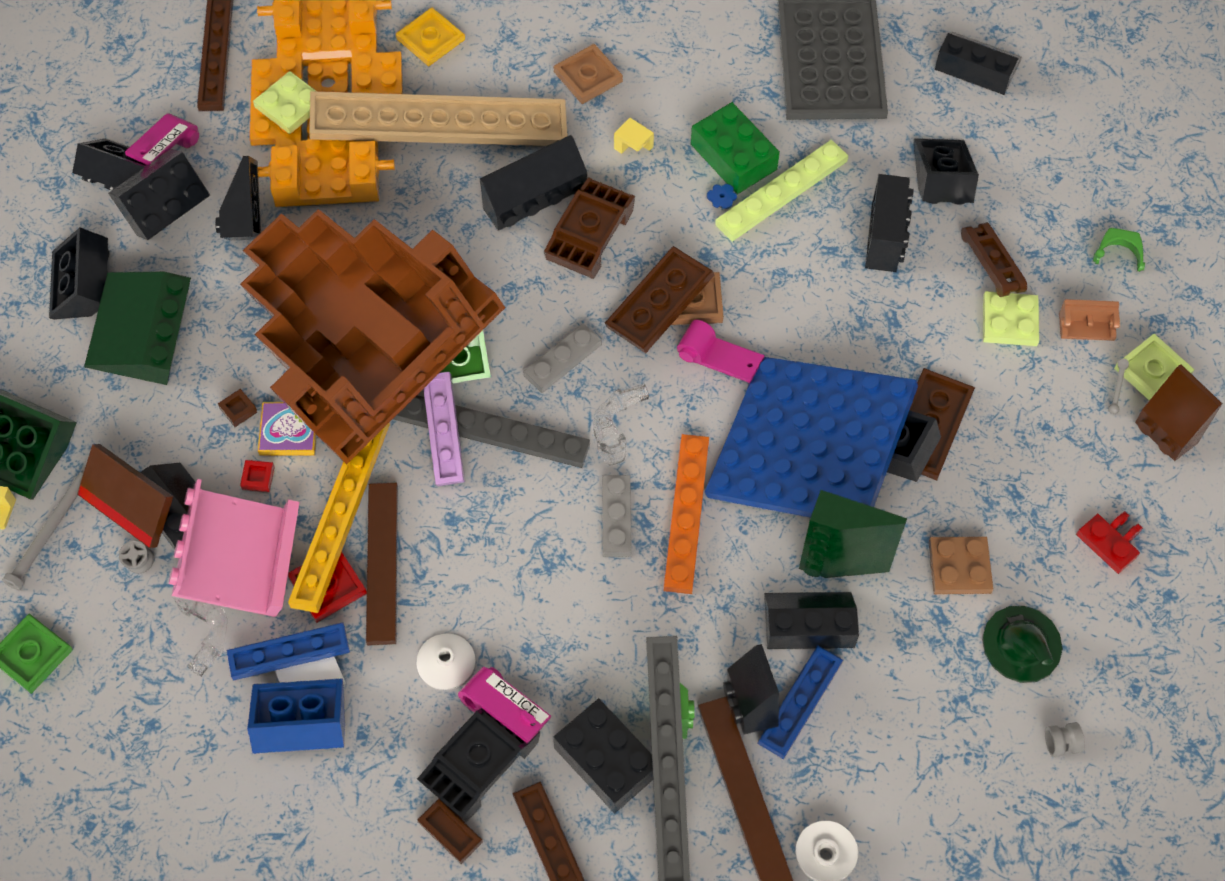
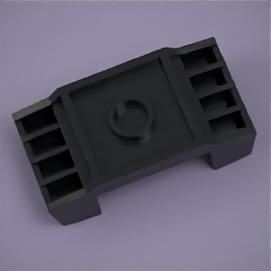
(473, 762)

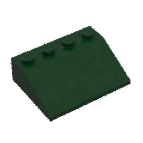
(138, 324)
(29, 443)
(849, 538)

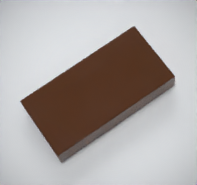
(450, 831)

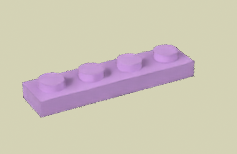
(443, 431)

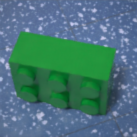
(734, 147)

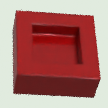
(257, 476)

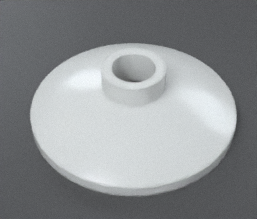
(450, 673)
(829, 837)

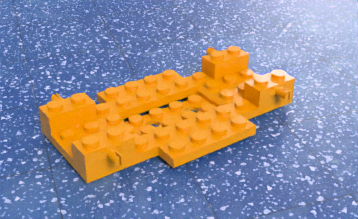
(326, 39)

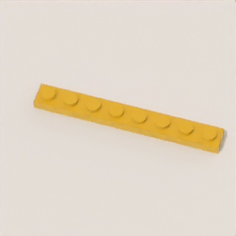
(334, 527)

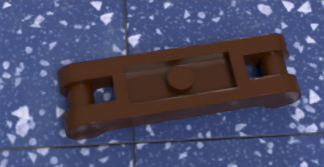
(994, 259)

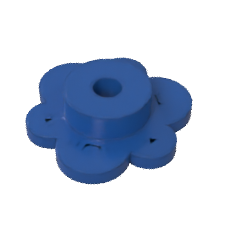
(722, 196)

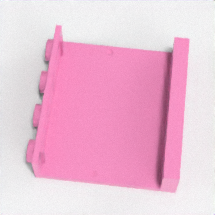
(234, 552)

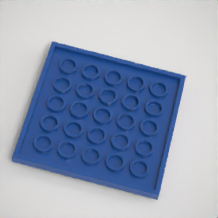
(809, 433)

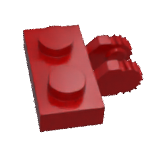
(1109, 543)

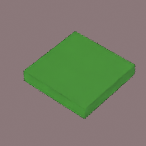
(31, 653)

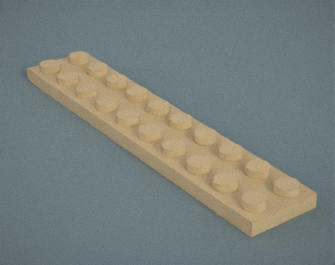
(436, 118)

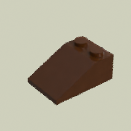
(1178, 413)

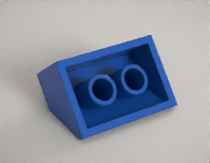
(297, 716)

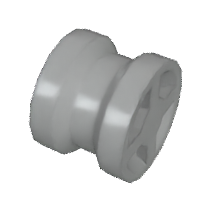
(131, 552)

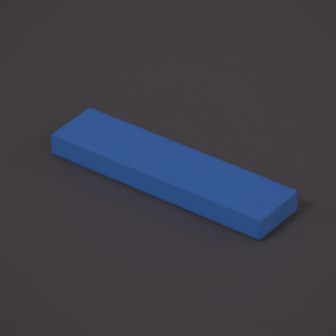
(288, 651)
(801, 701)

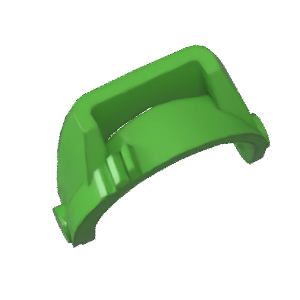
(1124, 238)

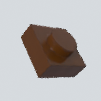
(237, 407)

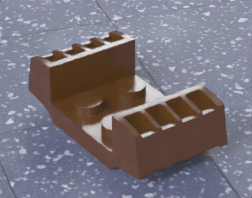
(588, 227)

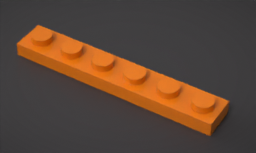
(686, 514)

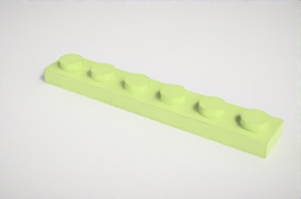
(781, 190)

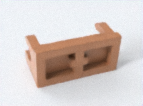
(1089, 319)

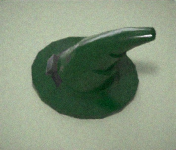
(1022, 644)

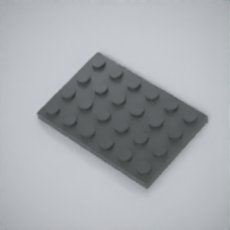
(832, 60)

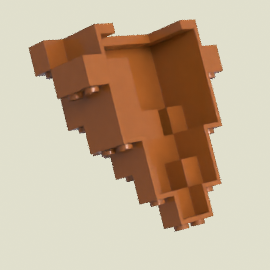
(360, 321)

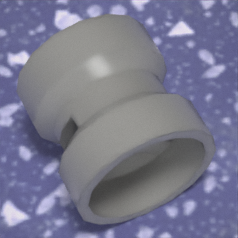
(1064, 739)

